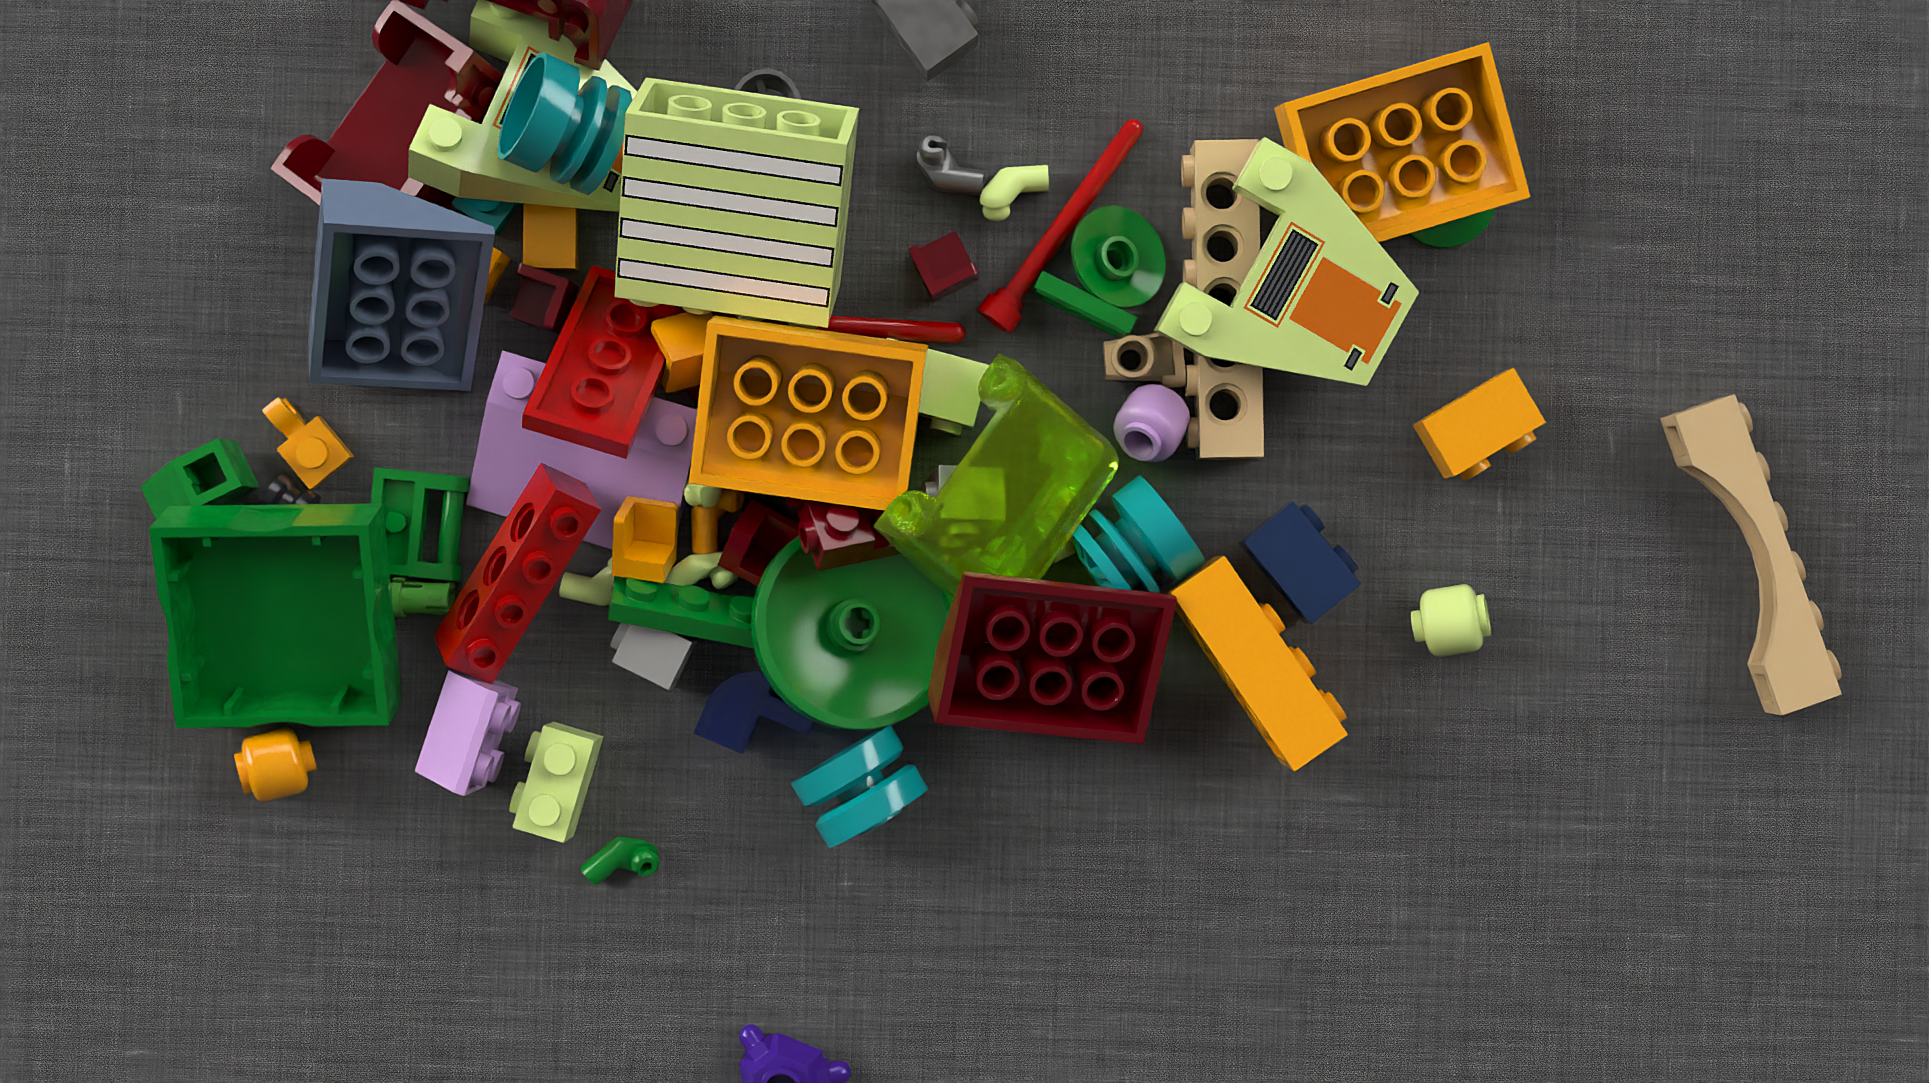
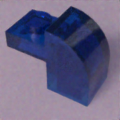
(737, 708)

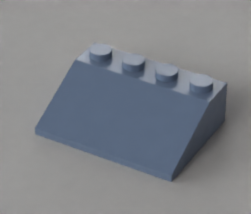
(395, 290)

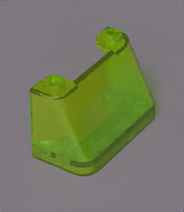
(1011, 493)

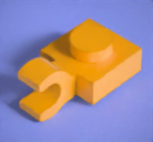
(311, 447)

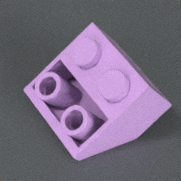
(467, 732)

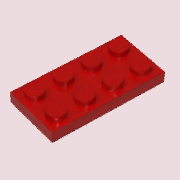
(600, 370)

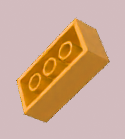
(1257, 664)

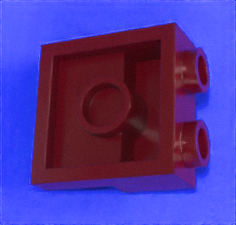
(840, 533)

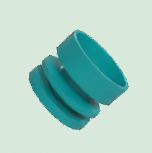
(560, 123)
(1138, 543)

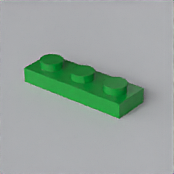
(682, 610)

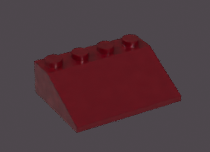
(1050, 658)

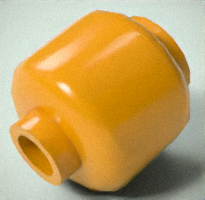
(274, 764)

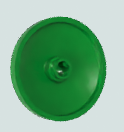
(848, 640)

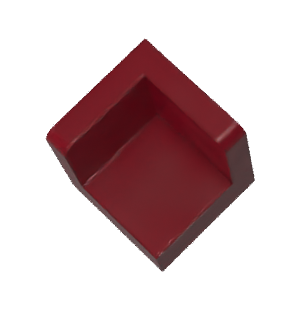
(943, 266)
(543, 299)
(756, 541)

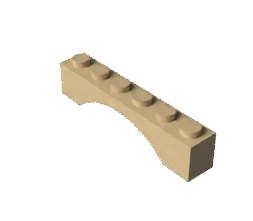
(1789, 652)

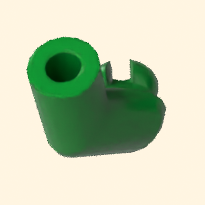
(624, 854)

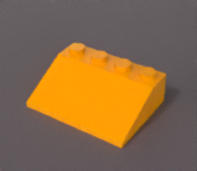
(1412, 142)
(806, 413)

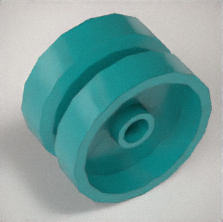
(862, 790)

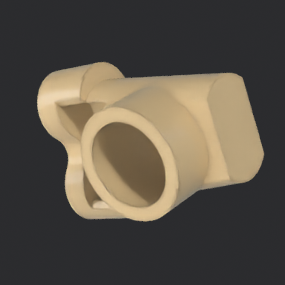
(1159, 360)

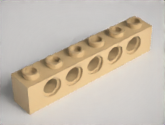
(1207, 165)

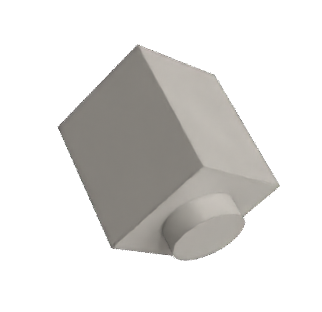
(652, 653)

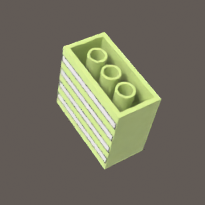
(734, 202)

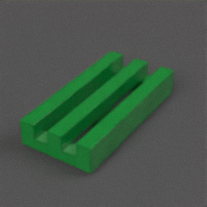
(1084, 306)

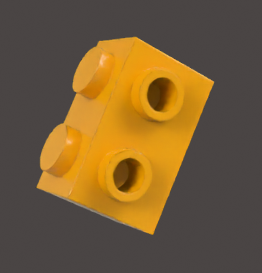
(1480, 424)

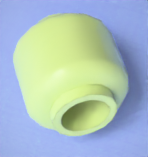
(1451, 620)

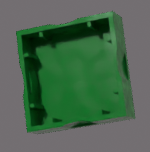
(277, 614)

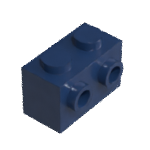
(1301, 561)

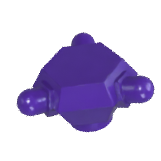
(786, 1060)

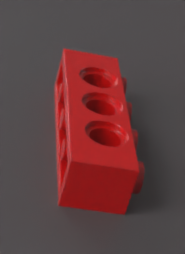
(516, 573)

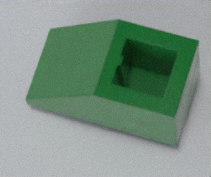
(204, 476)

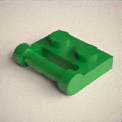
(405, 514)

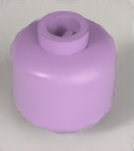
(1151, 423)

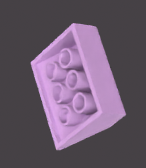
(510, 454)

